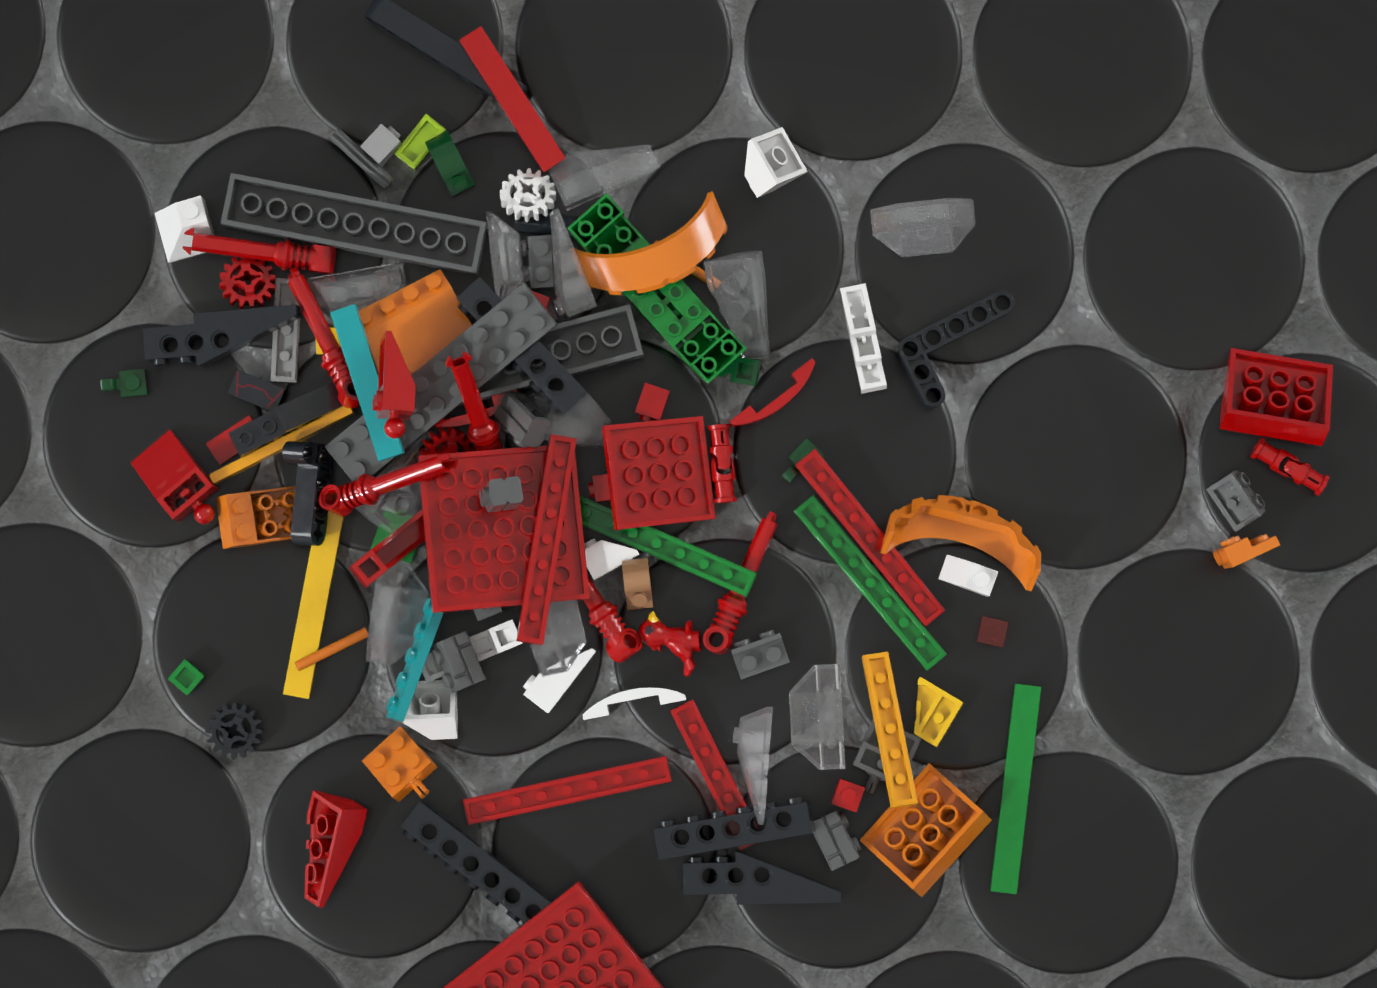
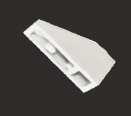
(549, 689)

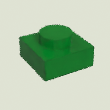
(186, 677)

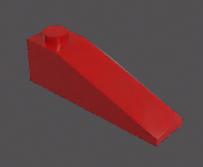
(334, 834)

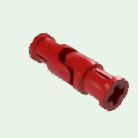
(721, 452)
(1291, 466)

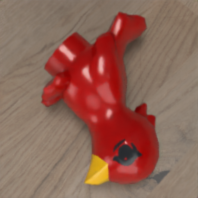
(678, 639)

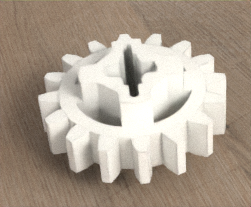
(527, 195)

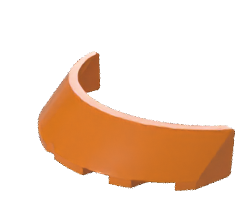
(659, 262)
(970, 524)

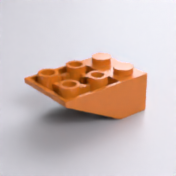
(255, 516)

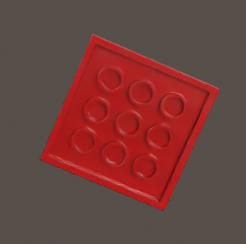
(658, 472)

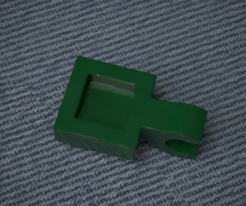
(130, 383)
(801, 451)

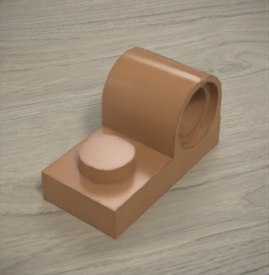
(637, 584)

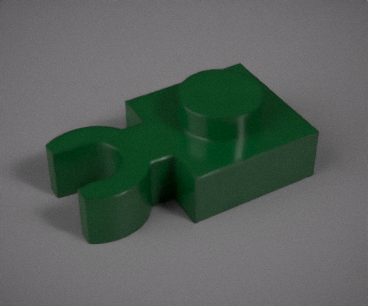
(743, 371)

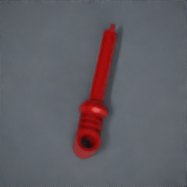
(284, 253)
(333, 356)
(483, 430)
(368, 488)
(733, 604)
(621, 642)

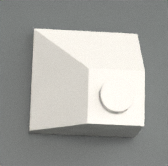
(771, 162)
(179, 218)
(433, 711)

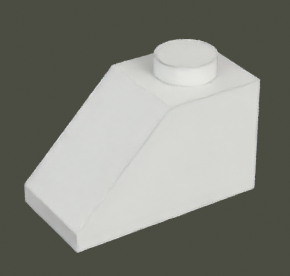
(606, 556)
(968, 575)

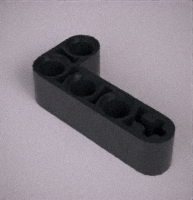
(313, 474)

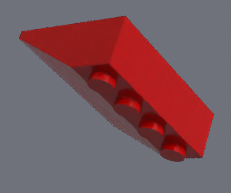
(1277, 397)

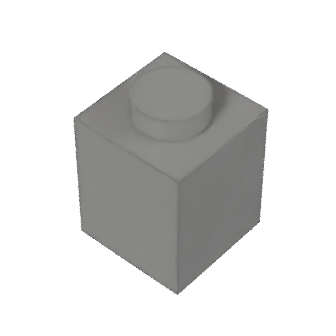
(382, 144)

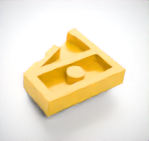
(934, 712)

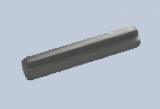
(362, 159)

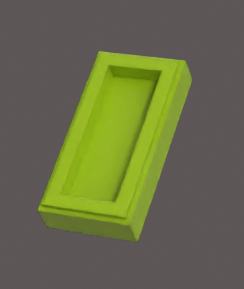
(413, 148)

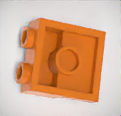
(1237, 550)

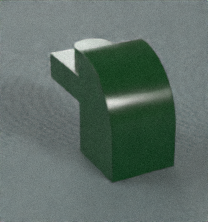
(449, 163)

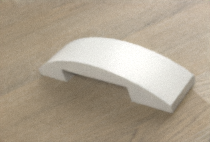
(484, 644)
(601, 708)

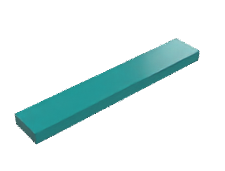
(364, 377)

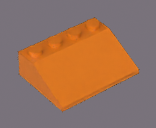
(420, 317)
(926, 837)

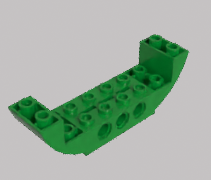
(670, 310)

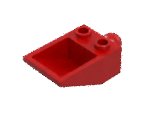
(396, 388)
(175, 475)

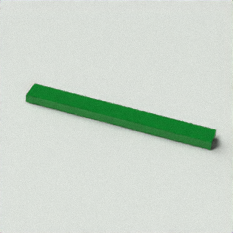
(670, 549)
(870, 582)
(1015, 789)

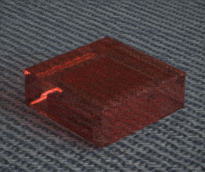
(992, 631)

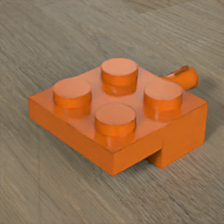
(400, 765)

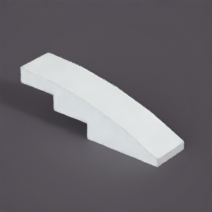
(863, 338)

